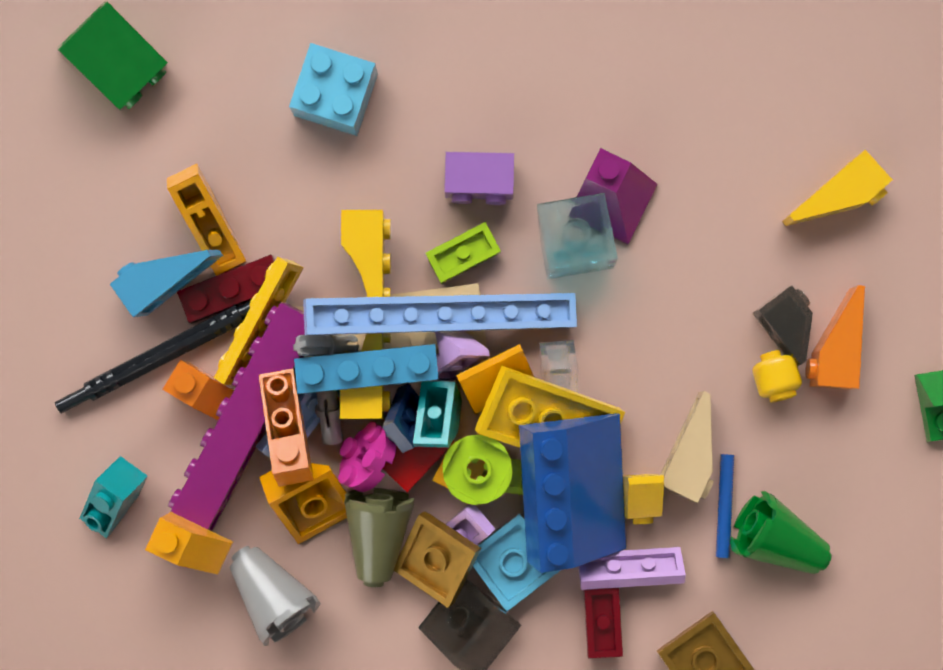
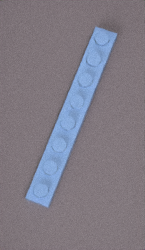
(438, 313)

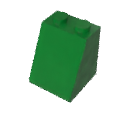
(113, 56)

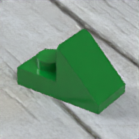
(930, 397)

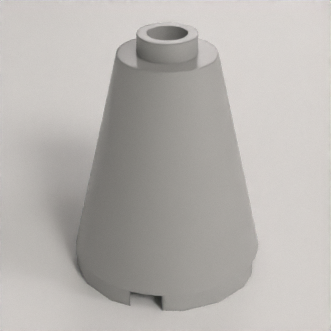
(270, 594)

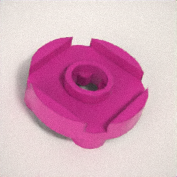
(365, 458)

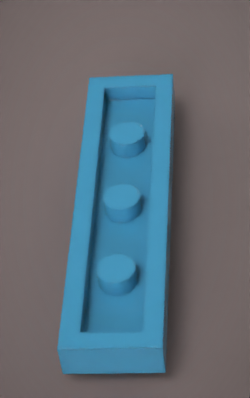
(366, 369)

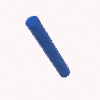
(725, 506)

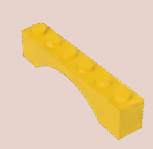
(364, 241)

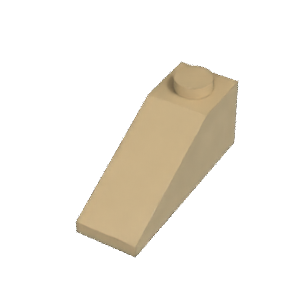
(690, 459)

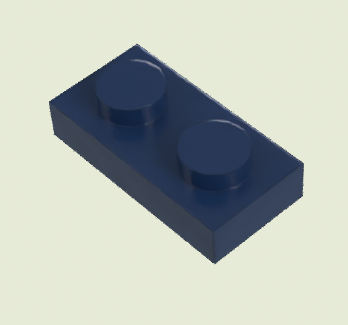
(402, 418)

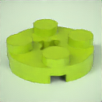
(483, 488)

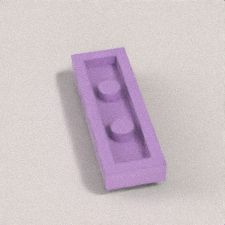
(634, 568)

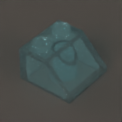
(576, 236)

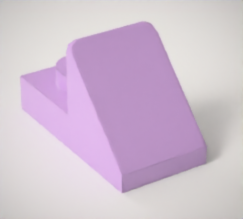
(457, 354)
(471, 524)

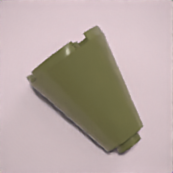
(377, 531)

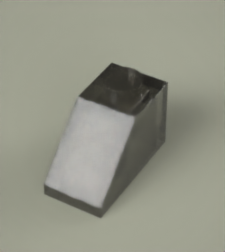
(788, 322)

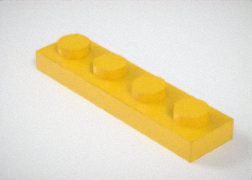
(276, 288)

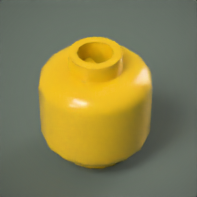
(776, 376)

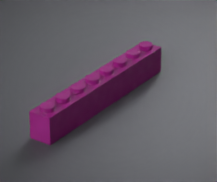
(240, 423)

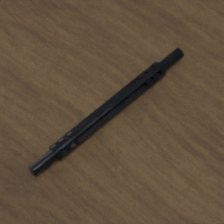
(155, 357)

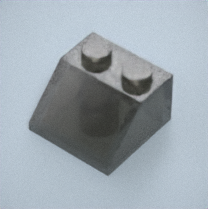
(471, 629)

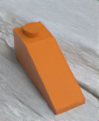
(837, 356)

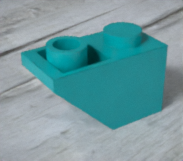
(112, 496)

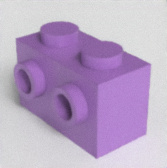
(479, 177)

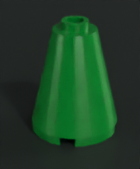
(778, 536)

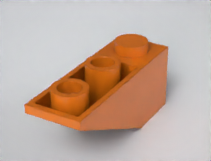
(285, 428)

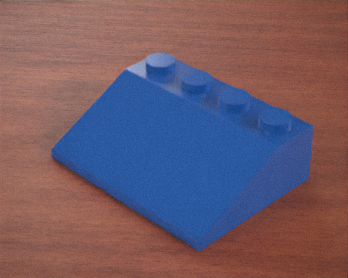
(572, 491)

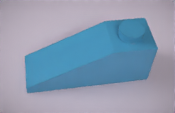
(151, 283)

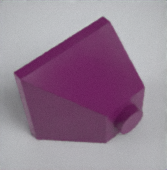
(625, 191)

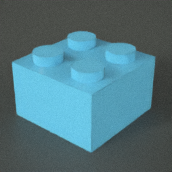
(333, 89)

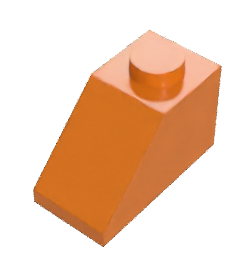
(197, 388)

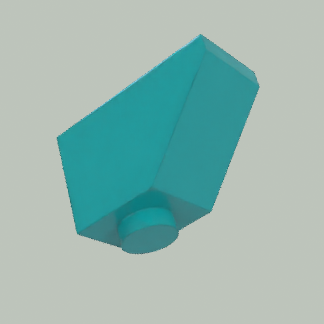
(437, 414)

